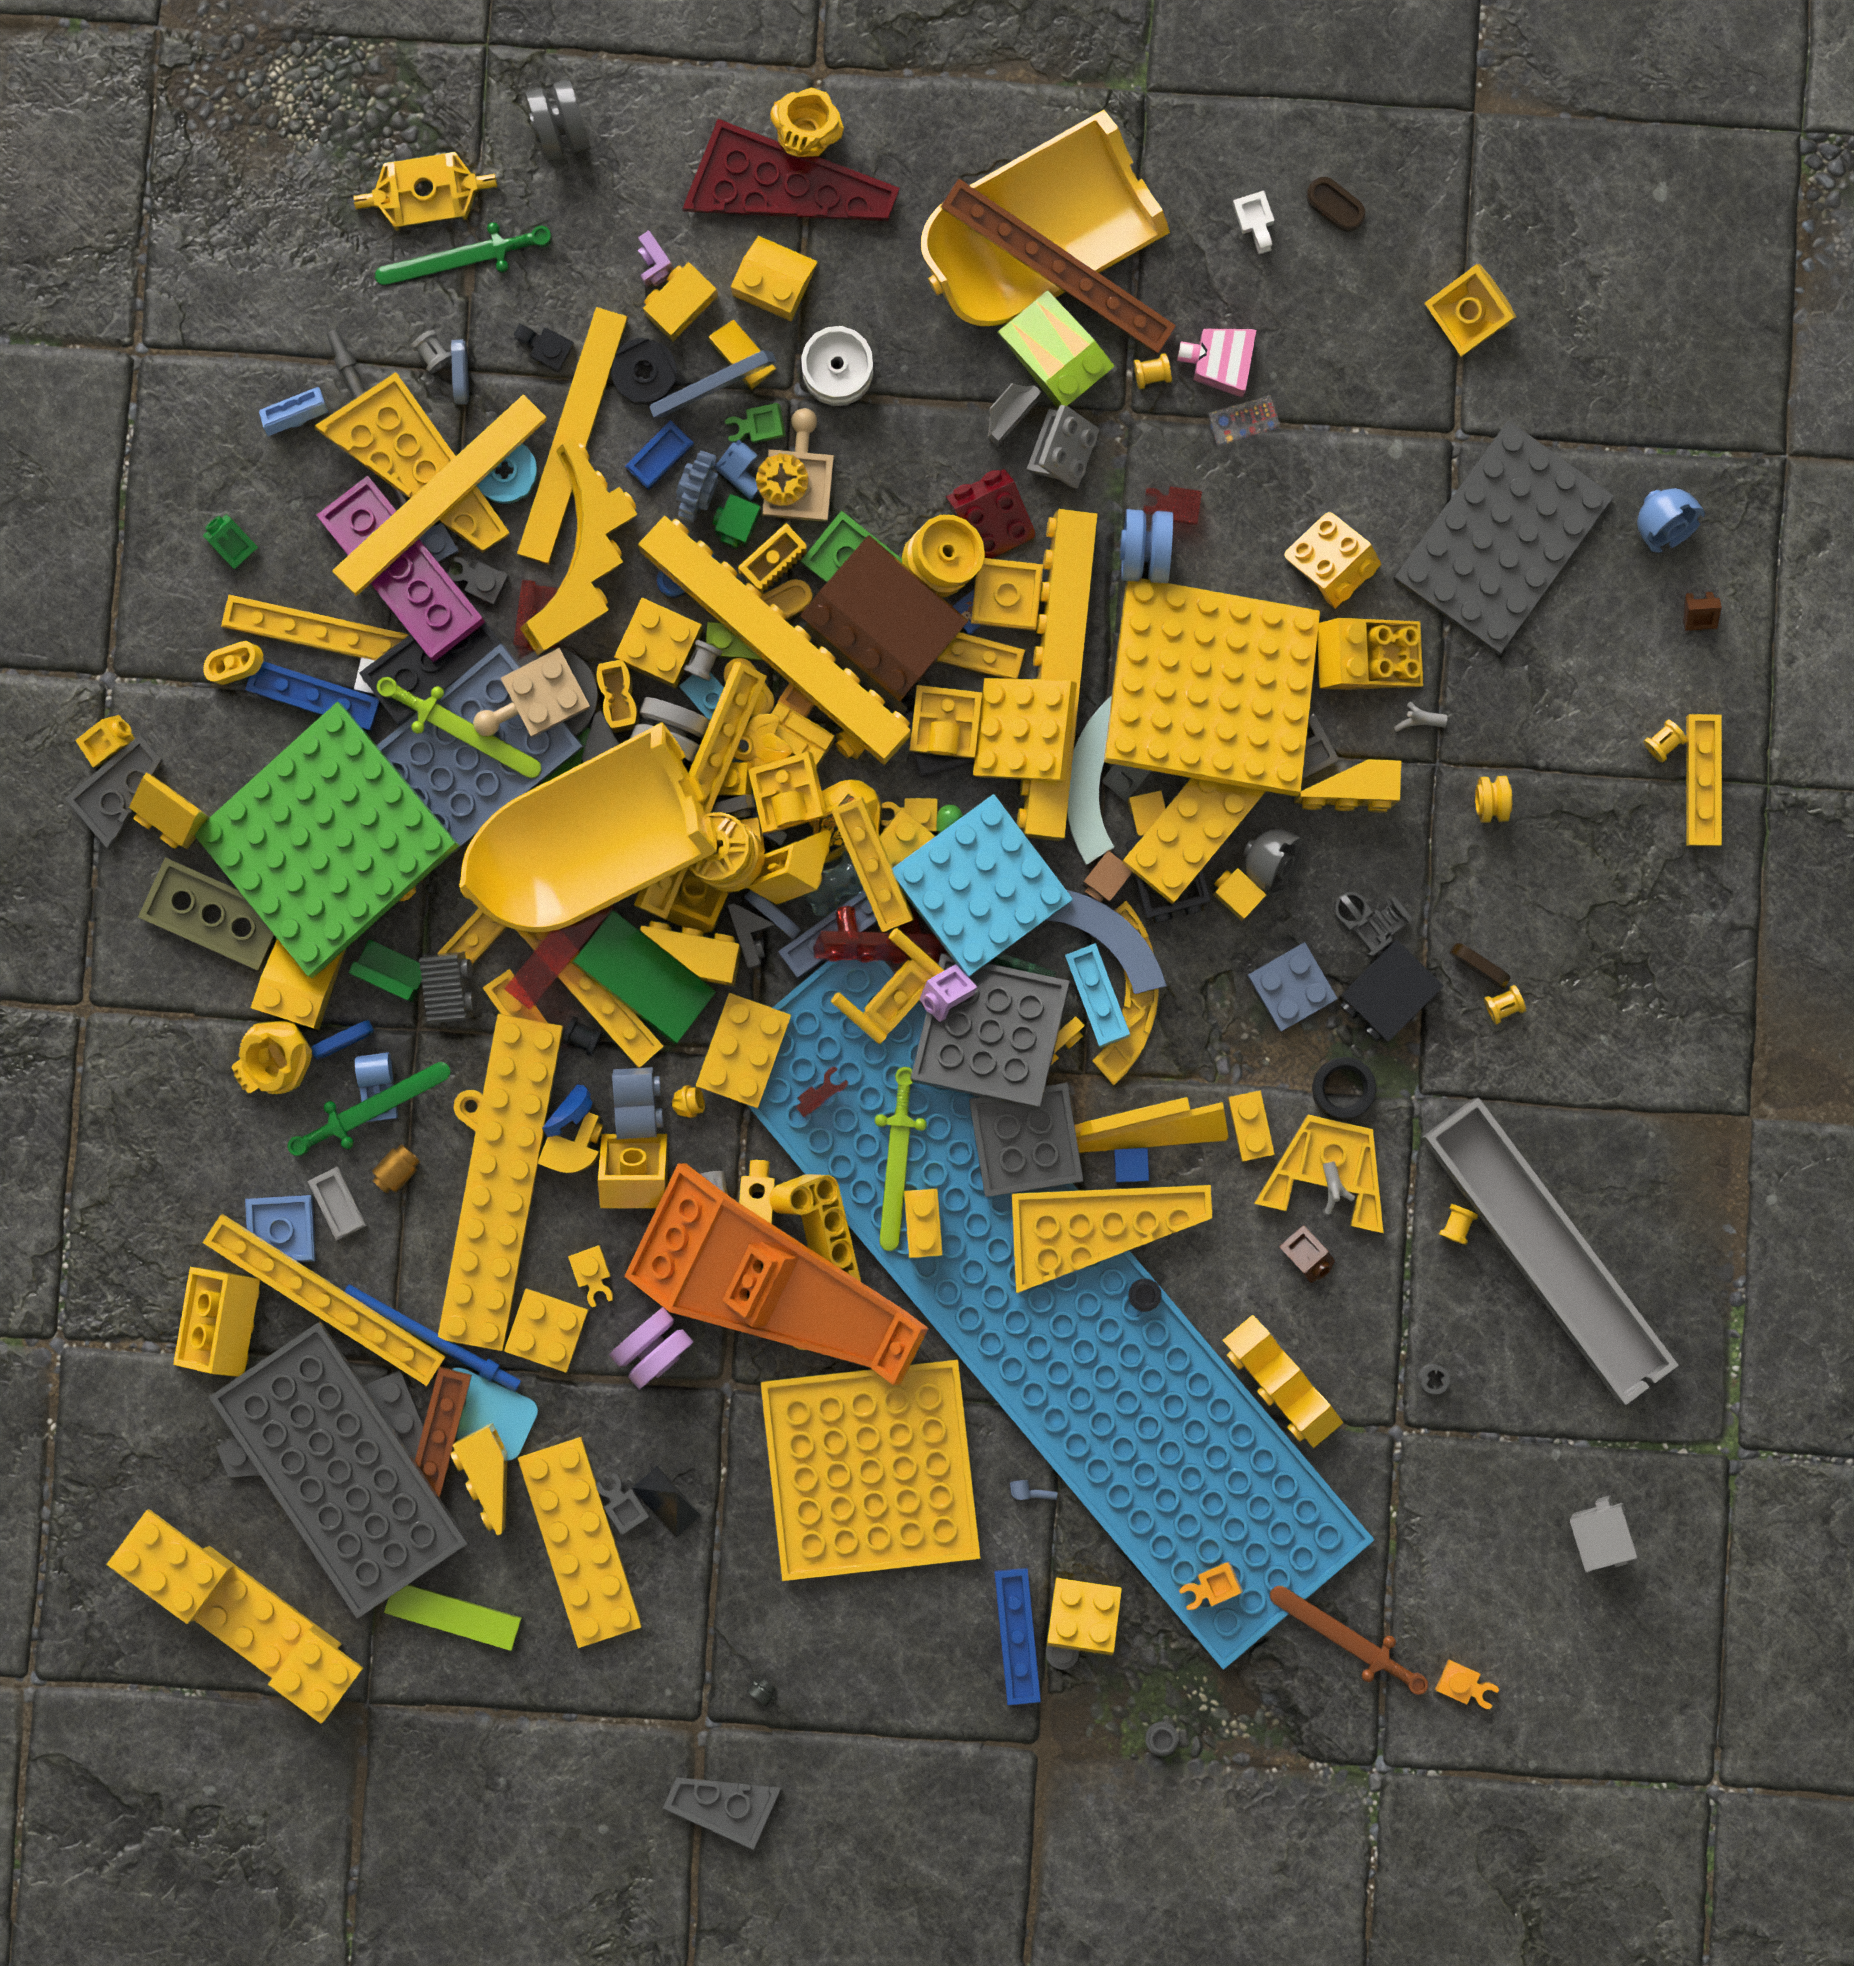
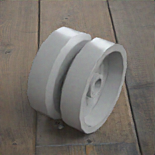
(678, 721)

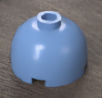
(1668, 517)

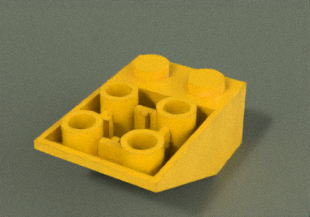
(1369, 654)
(1365, 784)
(707, 958)
(485, 1464)

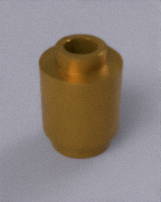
(395, 1169)

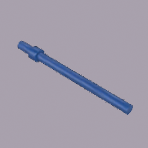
(488, 1369)

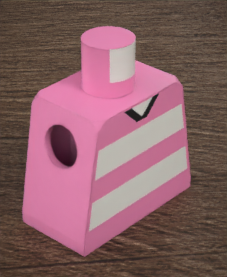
(1221, 358)

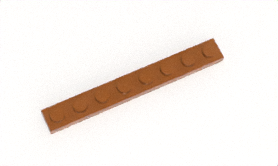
(1057, 266)

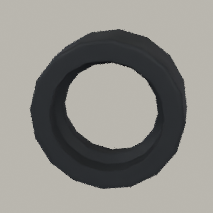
(1365, 1075)

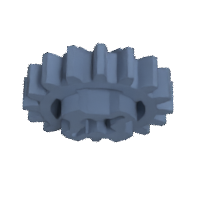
(697, 486)

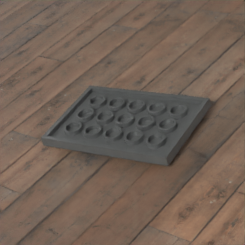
(1503, 537)

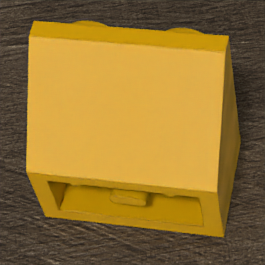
(793, 869)

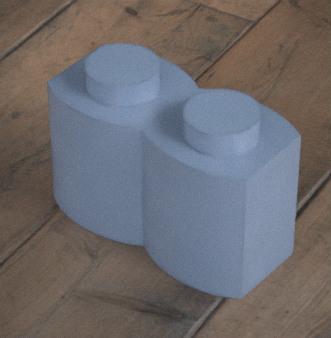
(635, 1103)

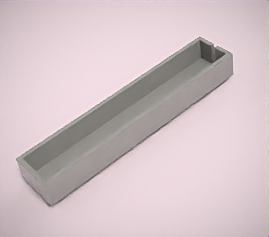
(1549, 1251)

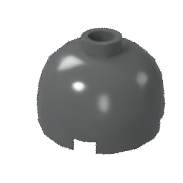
(1272, 859)

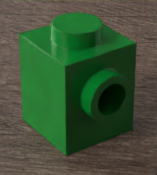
(736, 521)

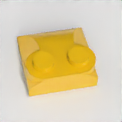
(1471, 309)
(697, 904)

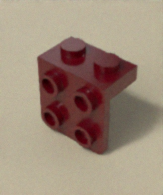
(995, 511)

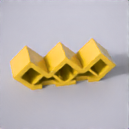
(1282, 1382)

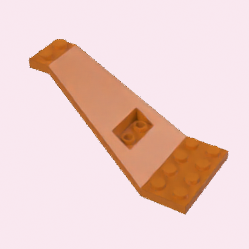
(709, 1252)

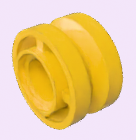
(1493, 799)

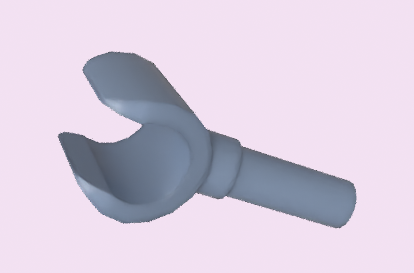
(1021, 1491)

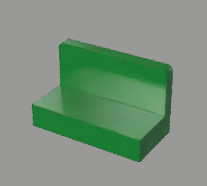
(388, 970)

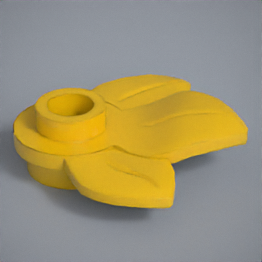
(763, 744)

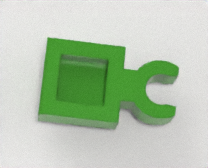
(761, 424)

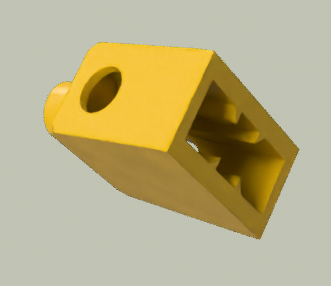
(758, 1182)

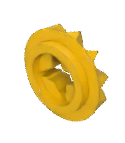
(794, 488)

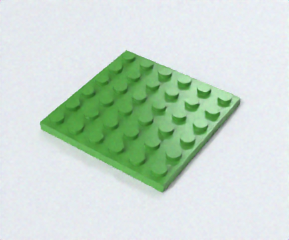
(325, 839)

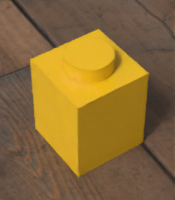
(1238, 893)

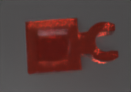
(1180, 501)

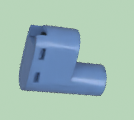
(734, 468)

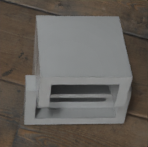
(1603, 1535)

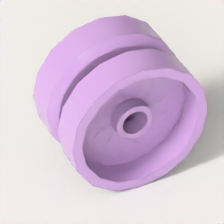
(651, 1348)

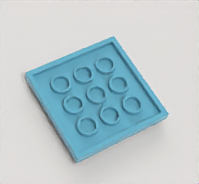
(980, 885)

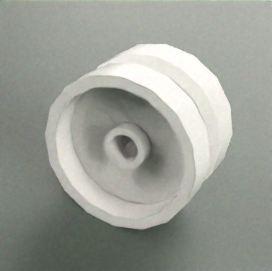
(840, 385)

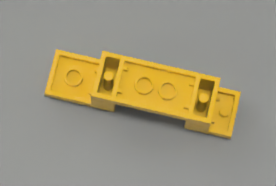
(239, 1612)

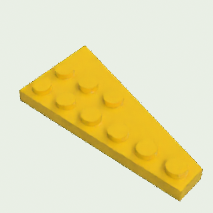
(402, 446)
(1079, 1228)

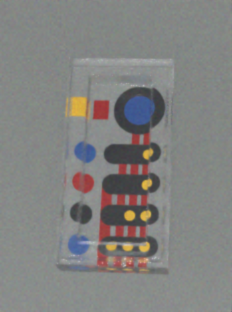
(1243, 420)

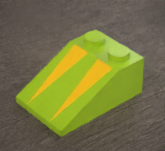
(1055, 349)

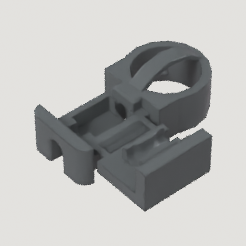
(1375, 928)

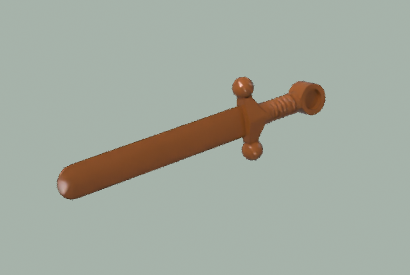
(1340, 1634)

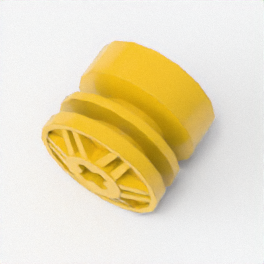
(738, 859)

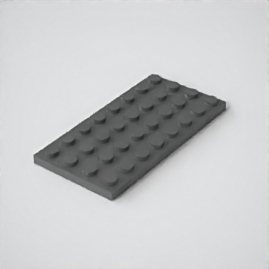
(338, 1469)

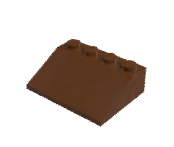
(884, 618)

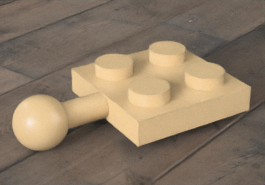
(816, 500)
(541, 694)

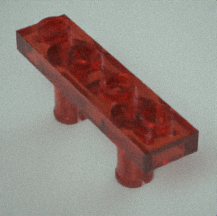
(869, 946)
(552, 958)

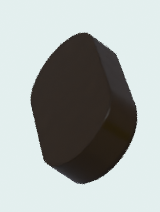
(1335, 204)
(1480, 965)

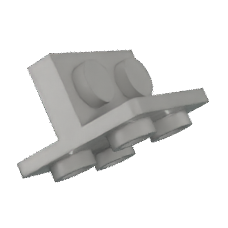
(1063, 446)

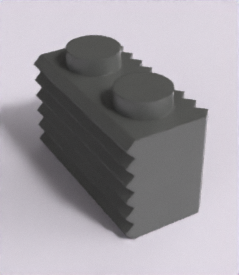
(447, 987)

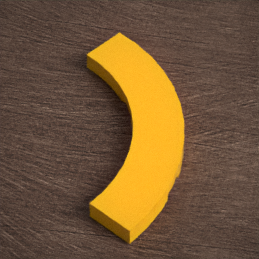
(1139, 1015)

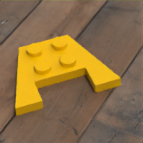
(1323, 1142)

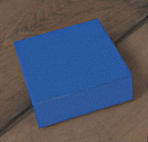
(1131, 1165)

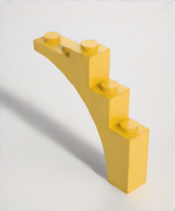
(594, 555)

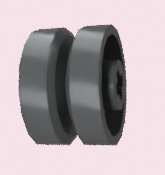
(557, 120)

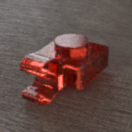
(812, 1098)

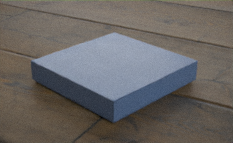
(284, 1224)

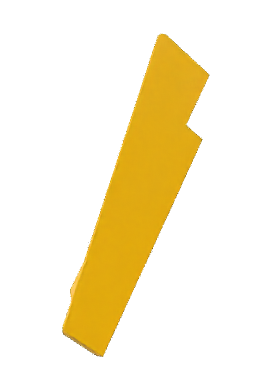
(1154, 1126)

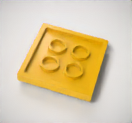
(1025, 729)

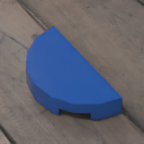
(572, 1108)

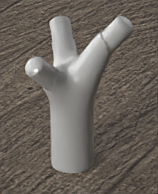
(1421, 717)
(1335, 1187)

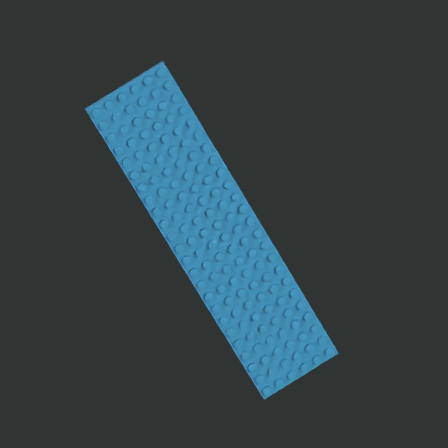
(1108, 1394)

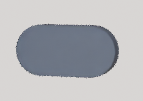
(460, 372)
(773, 914)

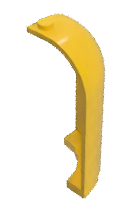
(1068, 190)
(589, 837)

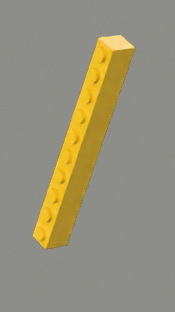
(774, 639)
(1060, 653)

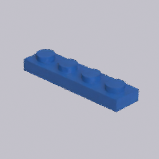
(312, 693)
(1017, 1636)

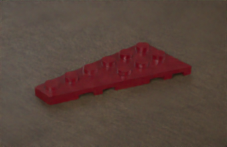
(758, 177)

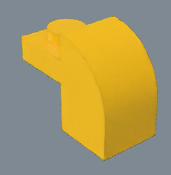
(575, 1155)

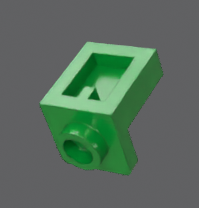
(229, 540)

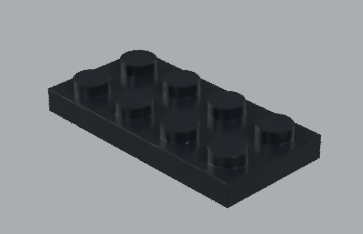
(419, 675)

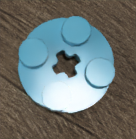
(517, 484)

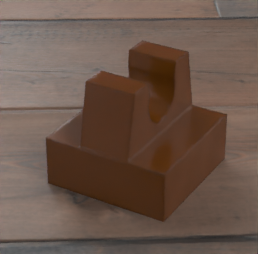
(1701, 613)

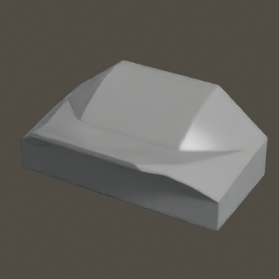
(1010, 410)

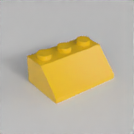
(217, 1322)

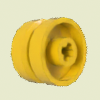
(945, 553)

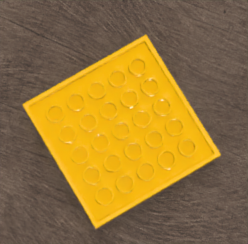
(1212, 686)
(870, 1471)

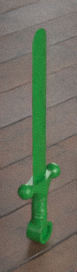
(463, 255)
(372, 1107)

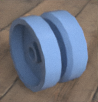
(1146, 546)

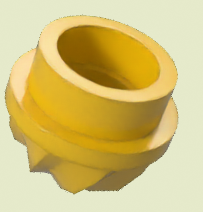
(688, 1101)

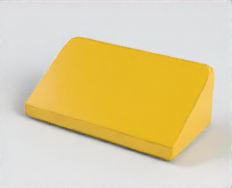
(735, 346)

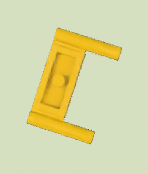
(896, 996)

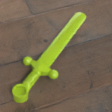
(459, 727)
(896, 1160)

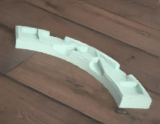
(1083, 800)

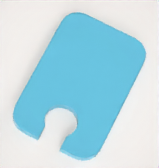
(507, 1410)

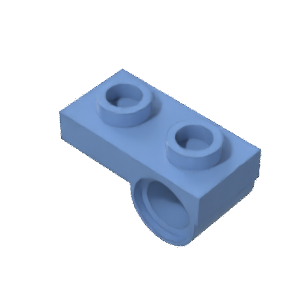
(373, 1076)

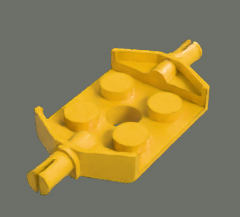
(451, 194)

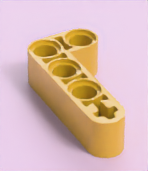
(823, 1217)

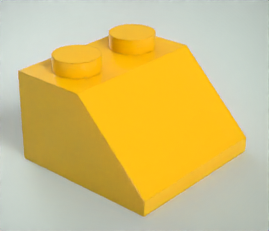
(773, 278)
(167, 811)
(632, 1171)

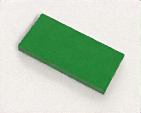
(643, 977)

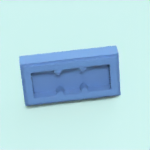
(293, 411)

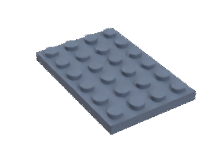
(459, 780)

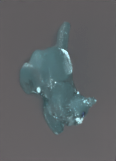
(835, 883)

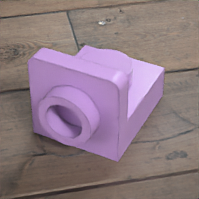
(653, 253)
(946, 991)

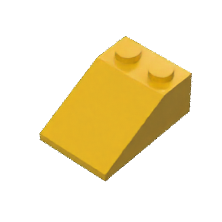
(290, 993)

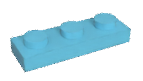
(1098, 995)

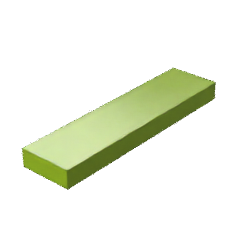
(454, 1616)

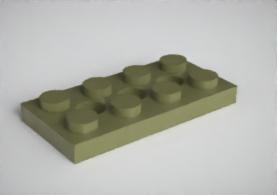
(190, 923)

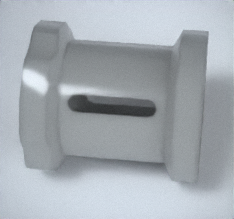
(431, 351)
(702, 660)

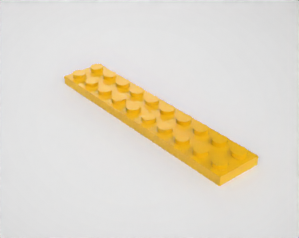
(500, 1182)

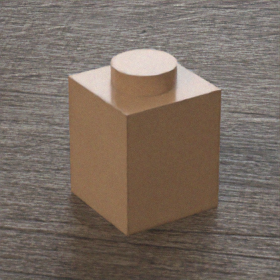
(1106, 878)

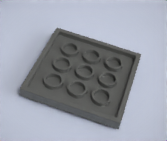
(997, 1039)

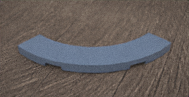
(1116, 935)

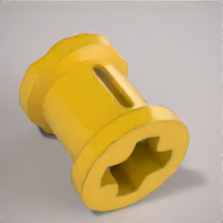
(1152, 371)
(1665, 741)
(1504, 1004)
(1458, 1224)

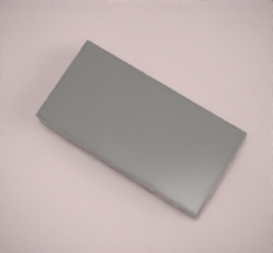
(337, 1203)

